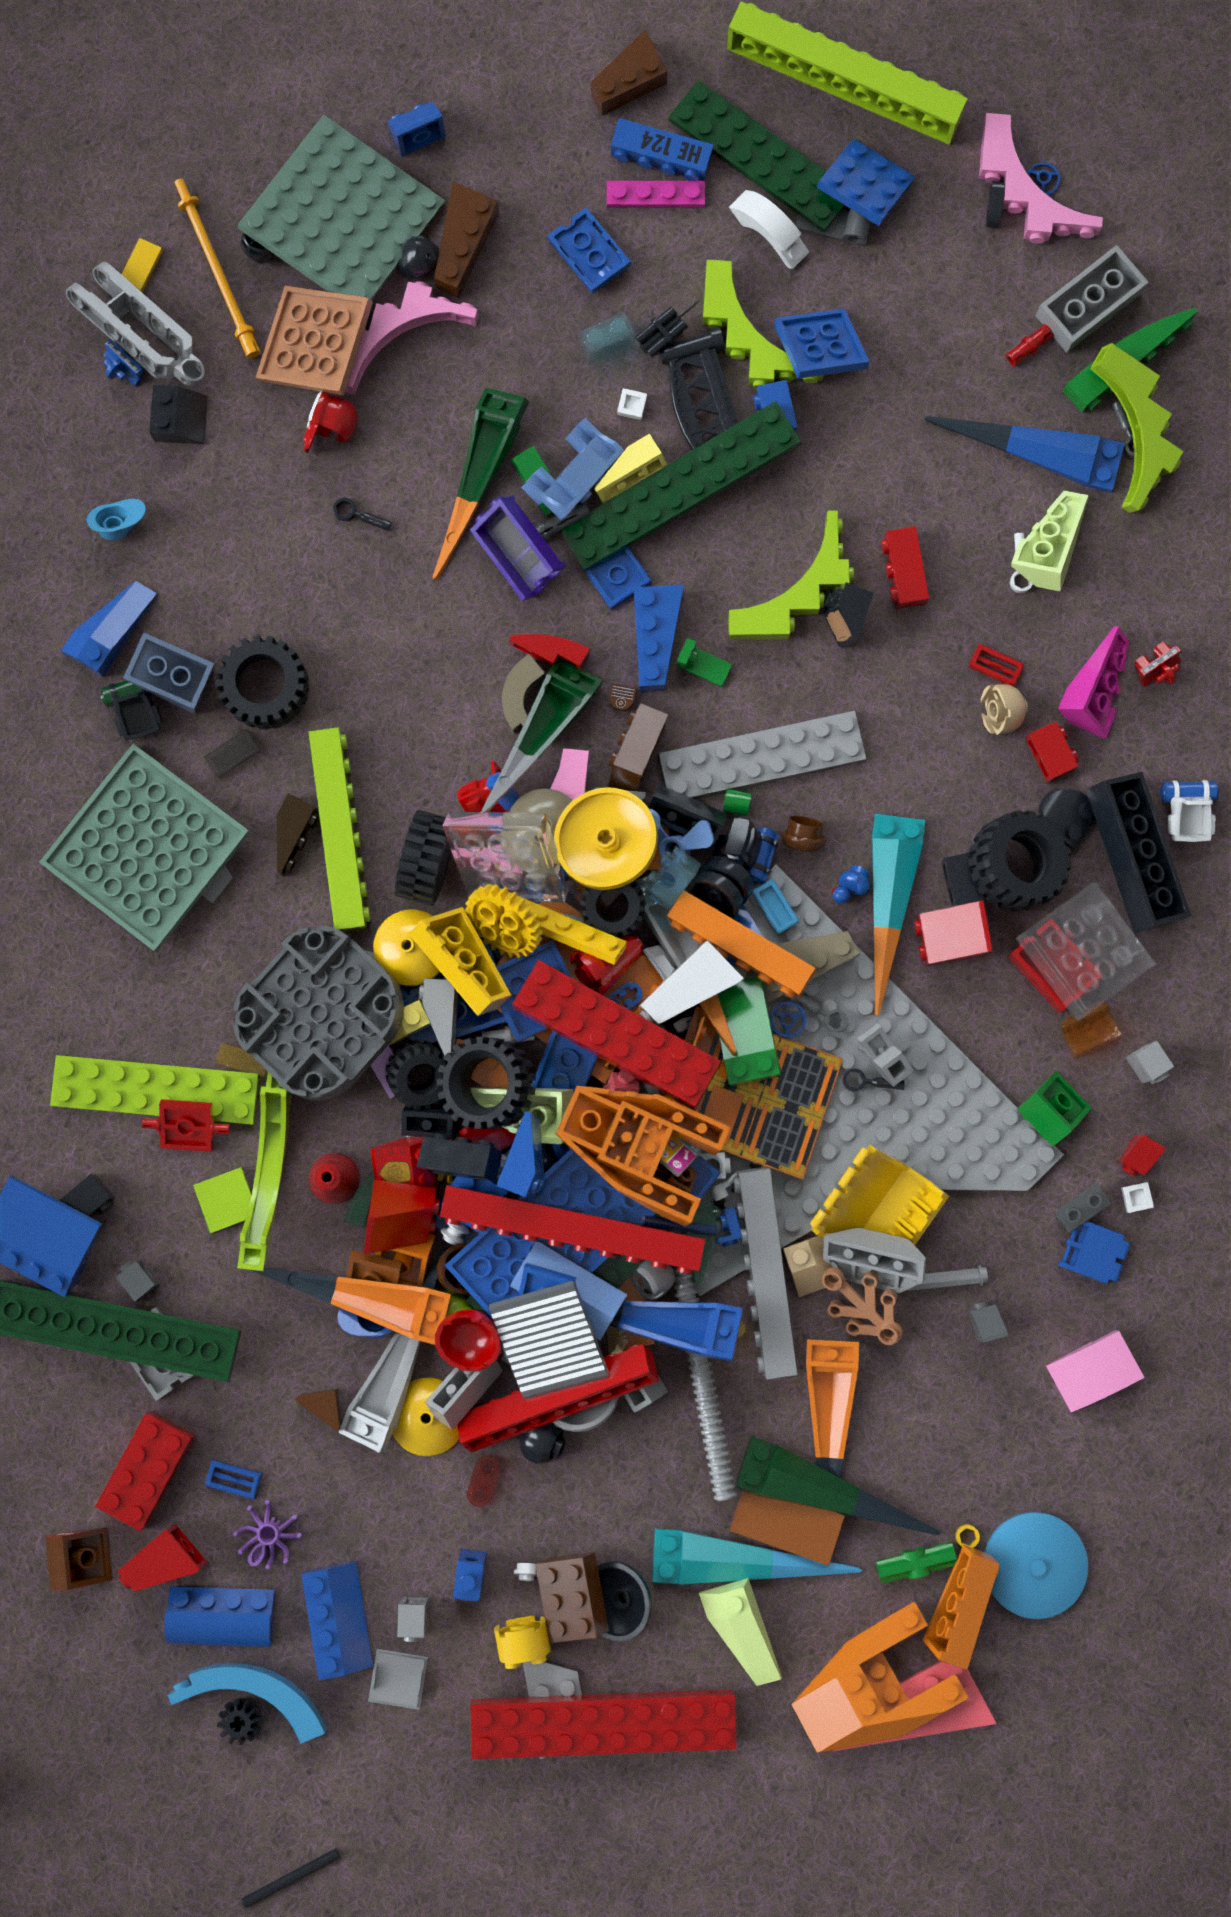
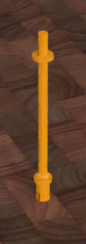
(243, 331)

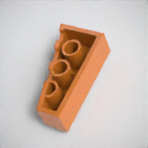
(962, 1607)

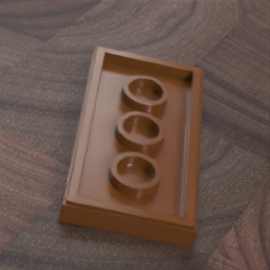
(788, 1526)

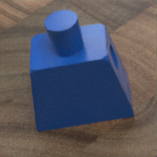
(469, 1575)

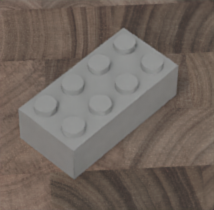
(1092, 298)

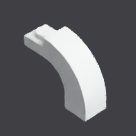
(767, 219)

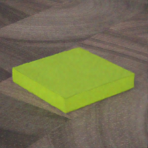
(224, 1199)

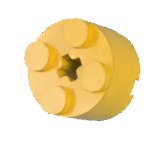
(522, 1641)

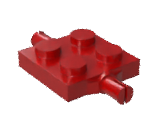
(186, 1125)

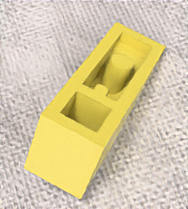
(632, 466)

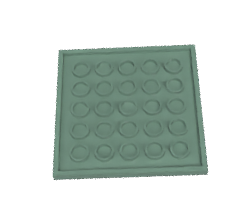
(340, 212)
(144, 847)

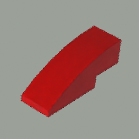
(551, 648)

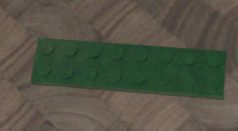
(756, 154)

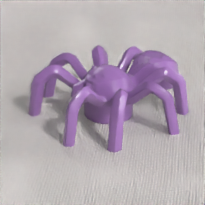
(267, 1534)

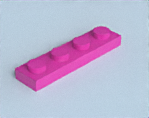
(655, 194)

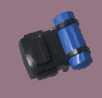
(749, 847)

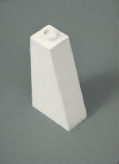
(692, 982)

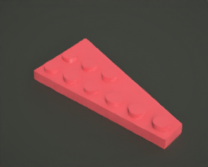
(965, 1715)

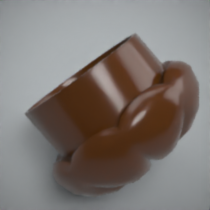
(803, 834)

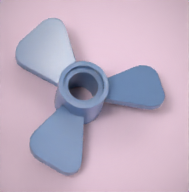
(698, 837)

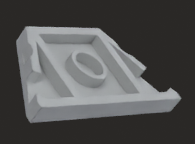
(551, 1680)

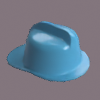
(116, 519)

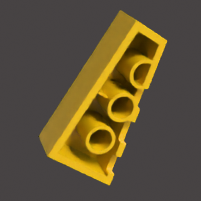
(462, 958)

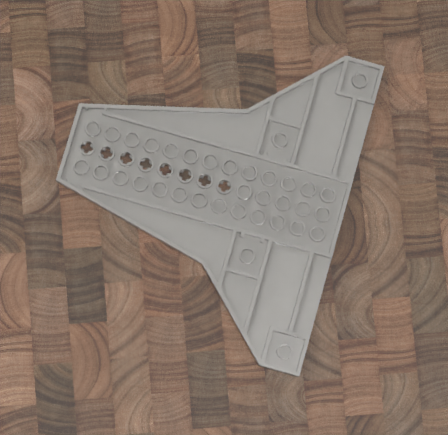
(943, 1123)

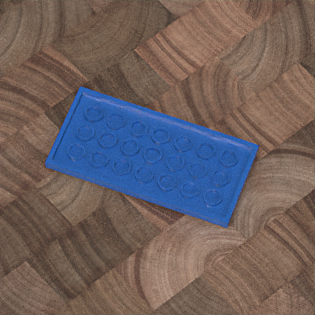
(492, 1259)

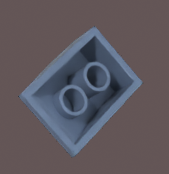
(169, 672)

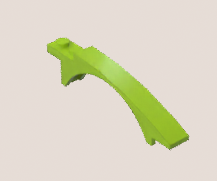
(270, 1160)

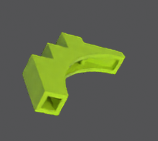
(742, 339)
(1134, 386)
(773, 618)

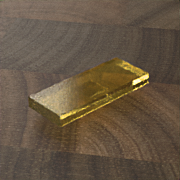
(239, 1059)

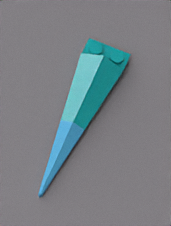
(699, 1558)

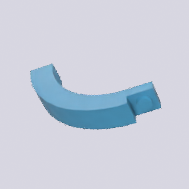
(259, 1681)

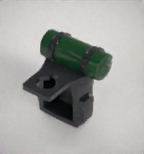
(133, 709)

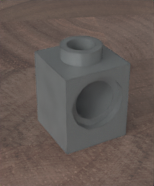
(136, 1280)

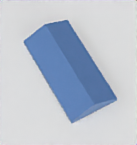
(598, 1296)

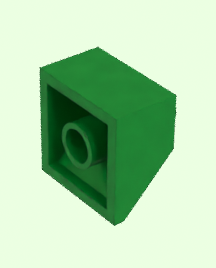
(1054, 1109)

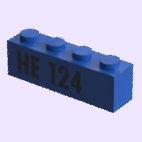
(661, 150)

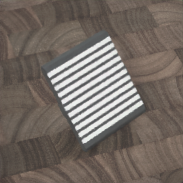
(549, 1340)

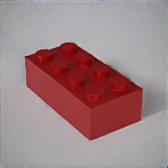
(145, 1471)

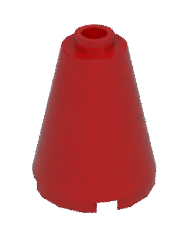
(601, 974)
(343, 1182)

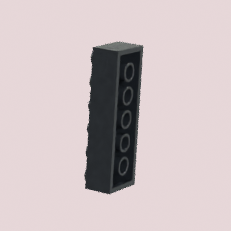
(1138, 852)

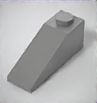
(441, 1005)

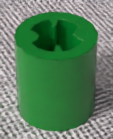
(737, 802)

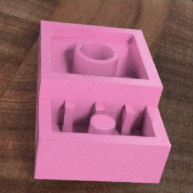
(1095, 1371)

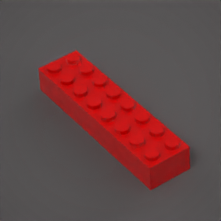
(616, 1035)

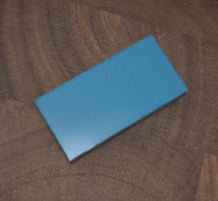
(775, 907)

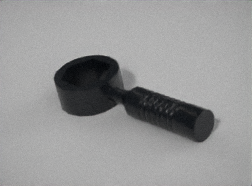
(365, 517)
(876, 1082)

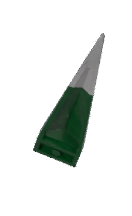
(558, 704)

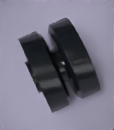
(723, 885)

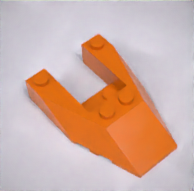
(626, 1137)
(860, 1698)

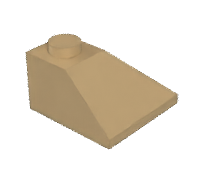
(807, 1265)

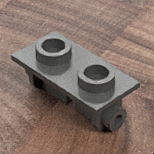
(1082, 1207)

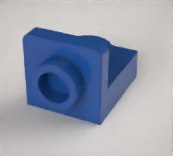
(729, 1222)

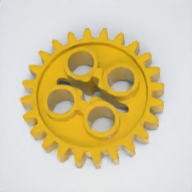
(504, 921)

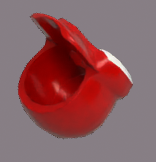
(328, 414)

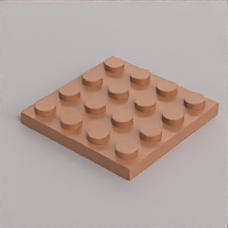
(314, 340)

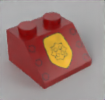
(398, 1163)

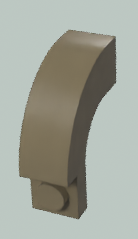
(518, 683)

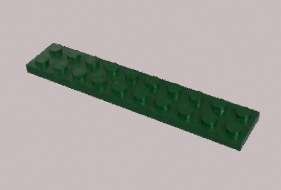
(681, 486)
(118, 1332)

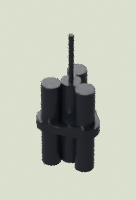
(662, 331)

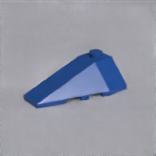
(106, 632)

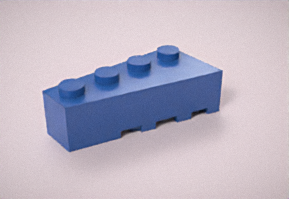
(656, 625)

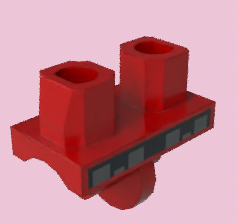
(1161, 668)

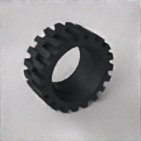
(276, 710)
(423, 859)
(458, 1076)

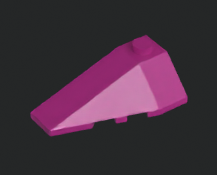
(1091, 693)

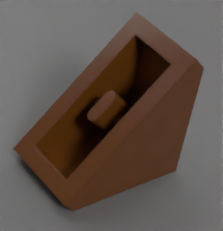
(323, 1405)

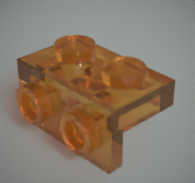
(1090, 1032)

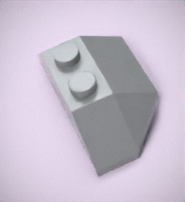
(864, 1250)

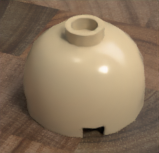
(1004, 708)

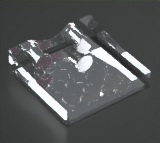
(507, 852)
(1085, 951)

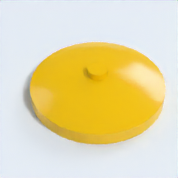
(606, 838)

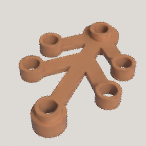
(864, 1308)

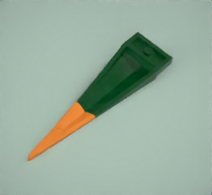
(492, 434)

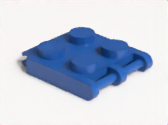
(1095, 1252)

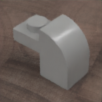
(884, 1055)

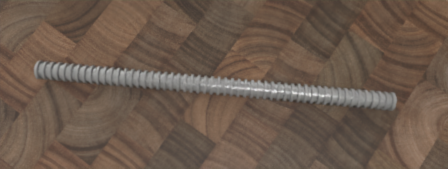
(705, 1394)

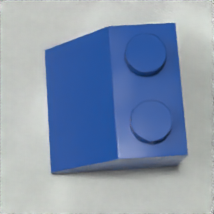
(417, 128)

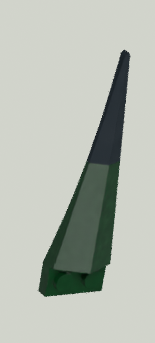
(785, 1477)

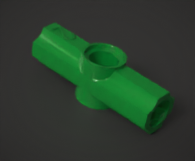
(916, 1563)

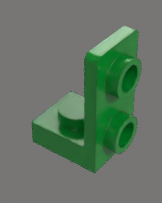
(702, 664)

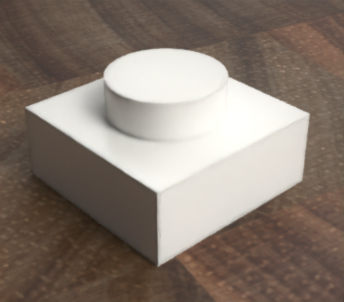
(632, 404)
(1137, 1197)

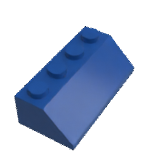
(337, 1620)

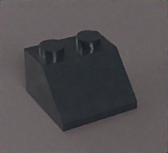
(177, 415)

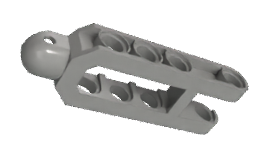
(130, 299)

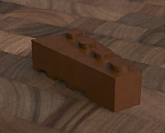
(464, 235)

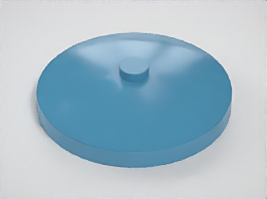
(1039, 1565)

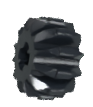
(245, 1713)

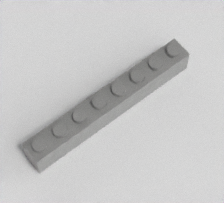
(766, 1273)

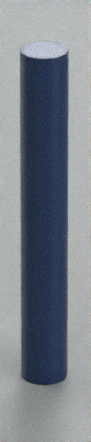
(664, 1223)

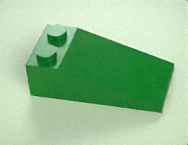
(751, 1032)

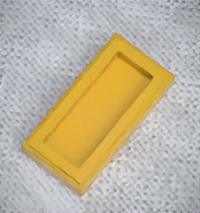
(142, 263)

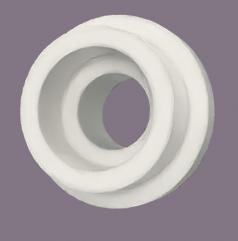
(526, 1571)

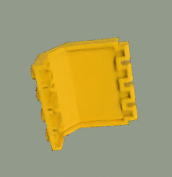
(880, 1197)

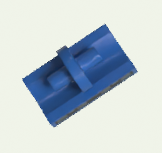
(121, 365)

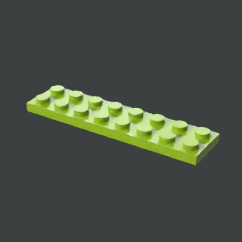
(141, 1086)

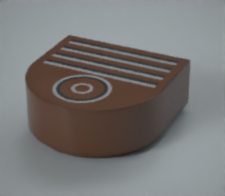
(622, 697)

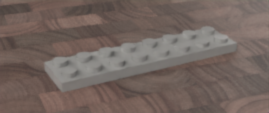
(763, 756)

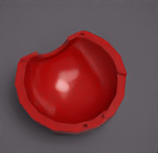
(468, 1340)

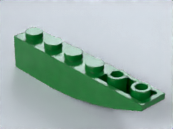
(1088, 388)

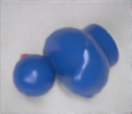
(852, 881)

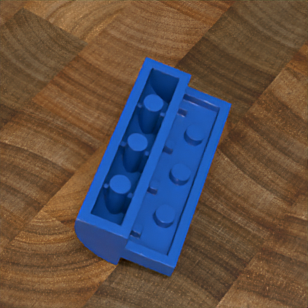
(219, 1617)

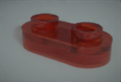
(483, 1480)

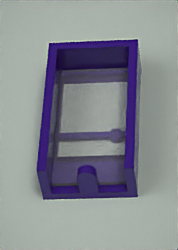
(516, 547)

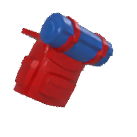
(475, 794)

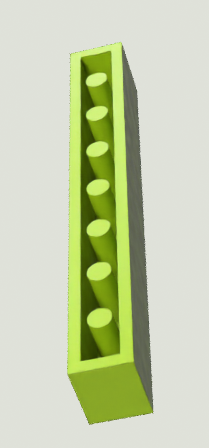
(338, 829)

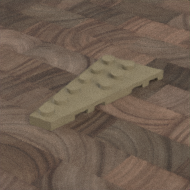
(821, 952)

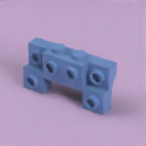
(587, 469)

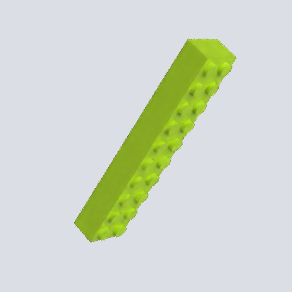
(845, 72)

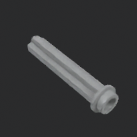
(953, 1278)

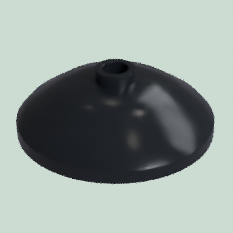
(624, 1617)

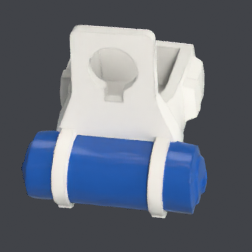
(1190, 809)

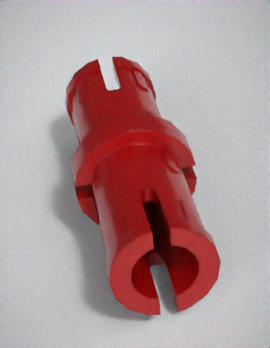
(1029, 345)

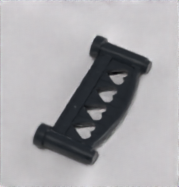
(700, 353)

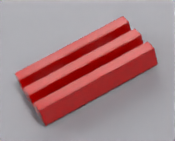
(976, 657)

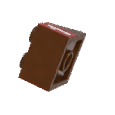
(78, 1558)

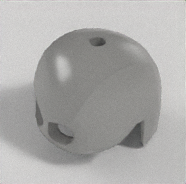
(653, 1279)

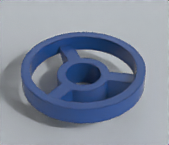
(1049, 175)
(787, 1027)

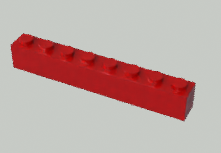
(515, 1415)

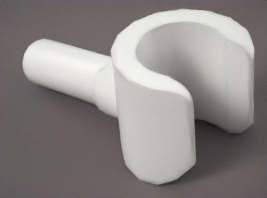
(719, 1191)

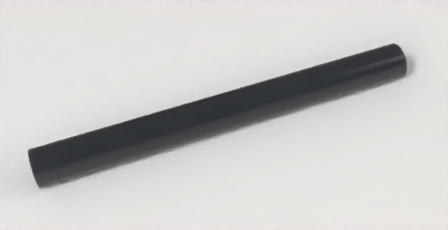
(290, 1878)

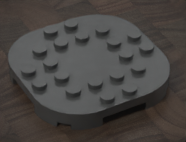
(318, 1013)

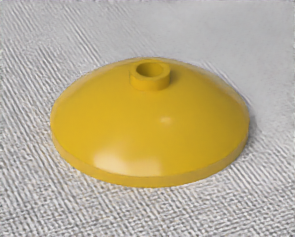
(406, 966)
(412, 1432)

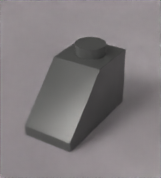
(987, 1322)

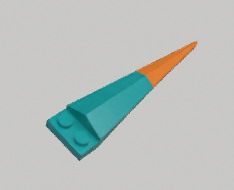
(895, 857)

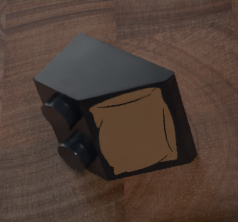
(846, 612)

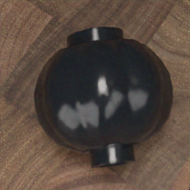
(542, 1443)

